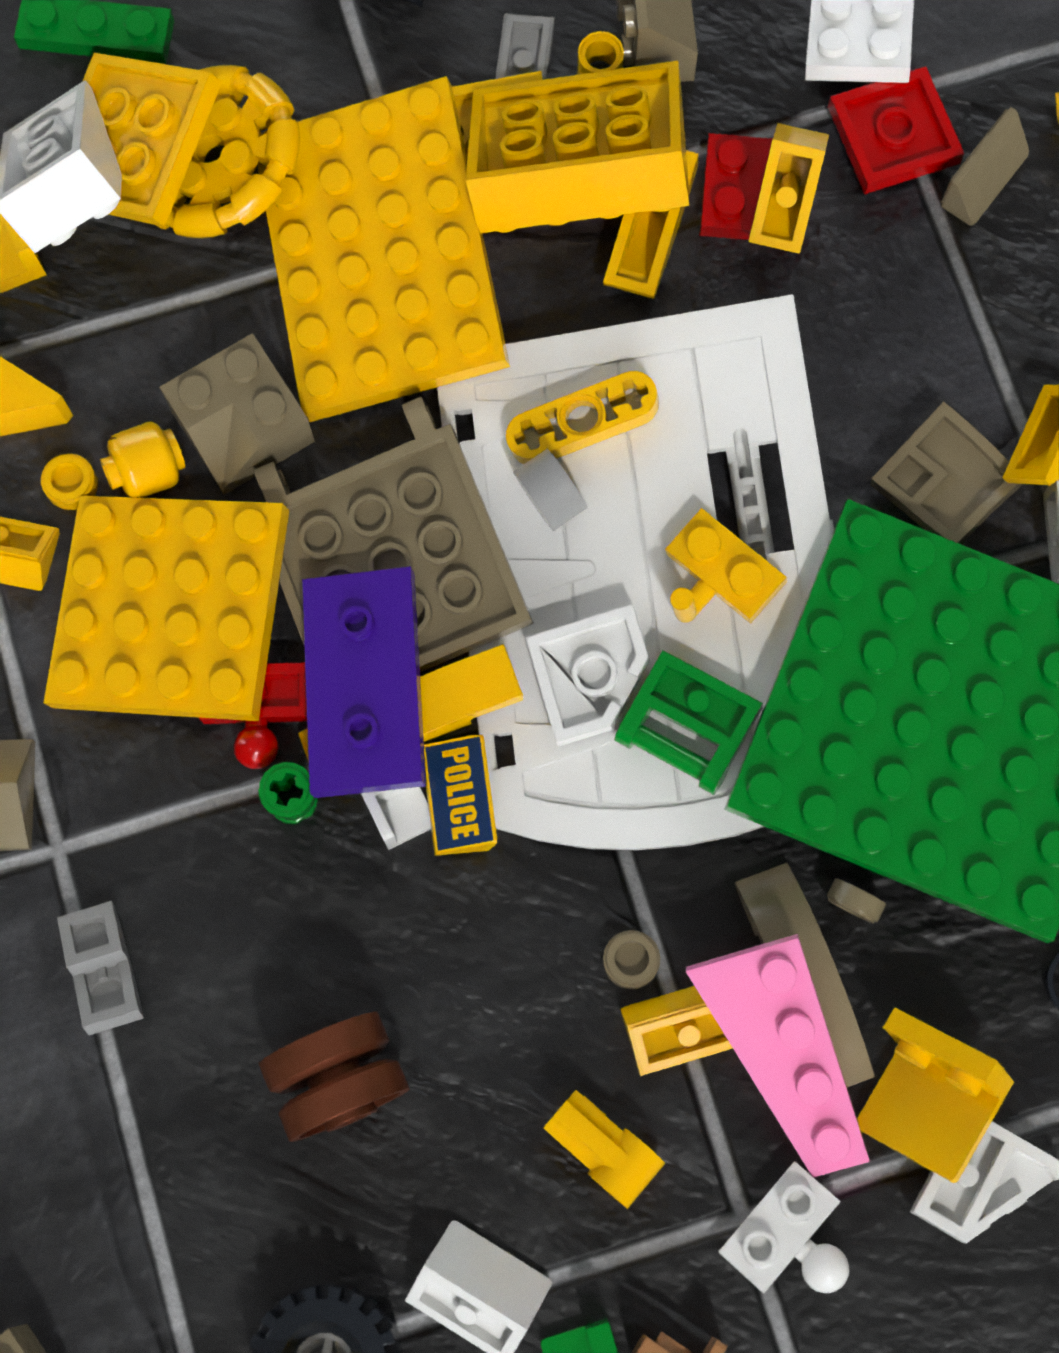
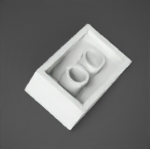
(58, 170)

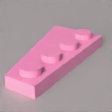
(782, 1038)

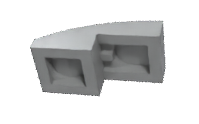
(100, 968)

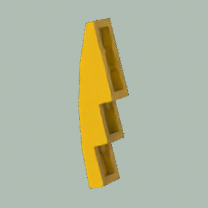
(463, 692)

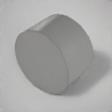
(550, 489)

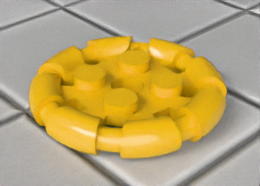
(244, 146)

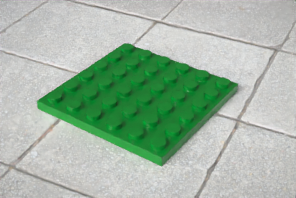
(919, 722)

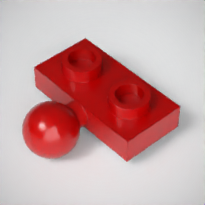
(281, 702)

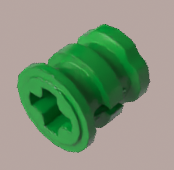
(281, 778)

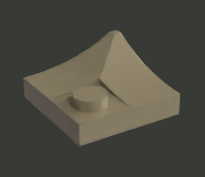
(946, 476)

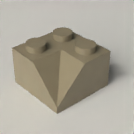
(238, 413)

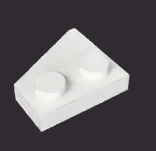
(993, 1184)

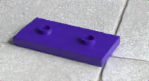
(363, 683)

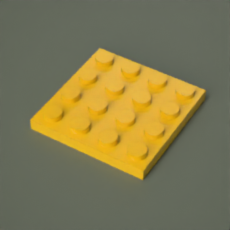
(168, 607)

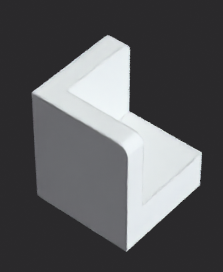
(399, 814)

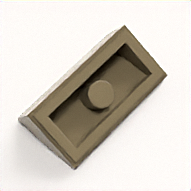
(987, 169)

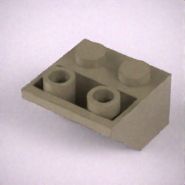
(659, 33)

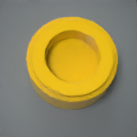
(67, 479)

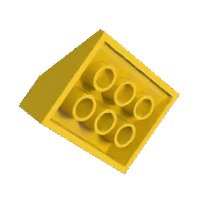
(577, 148)

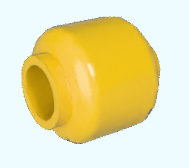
(143, 460)

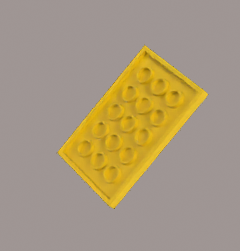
(383, 255)

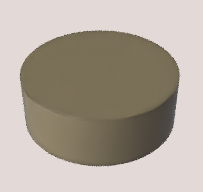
(855, 901)
(631, 959)

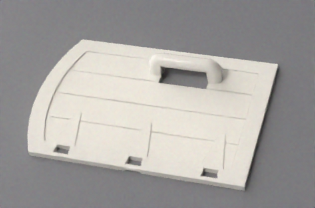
(722, 385)

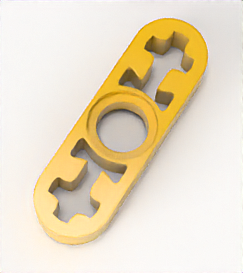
(591, 396)

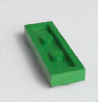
(95, 27)

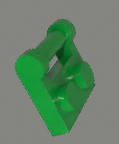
(696, 704)

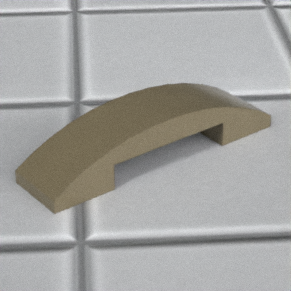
(780, 910)

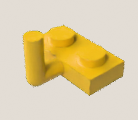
(723, 569)

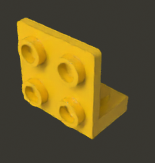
(933, 1097)

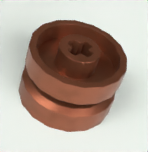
(331, 1069)

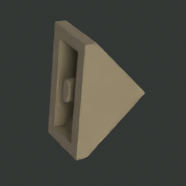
(16, 793)

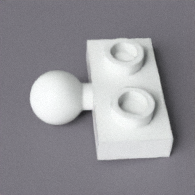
(782, 1230)

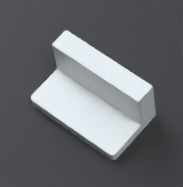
(479, 1290)

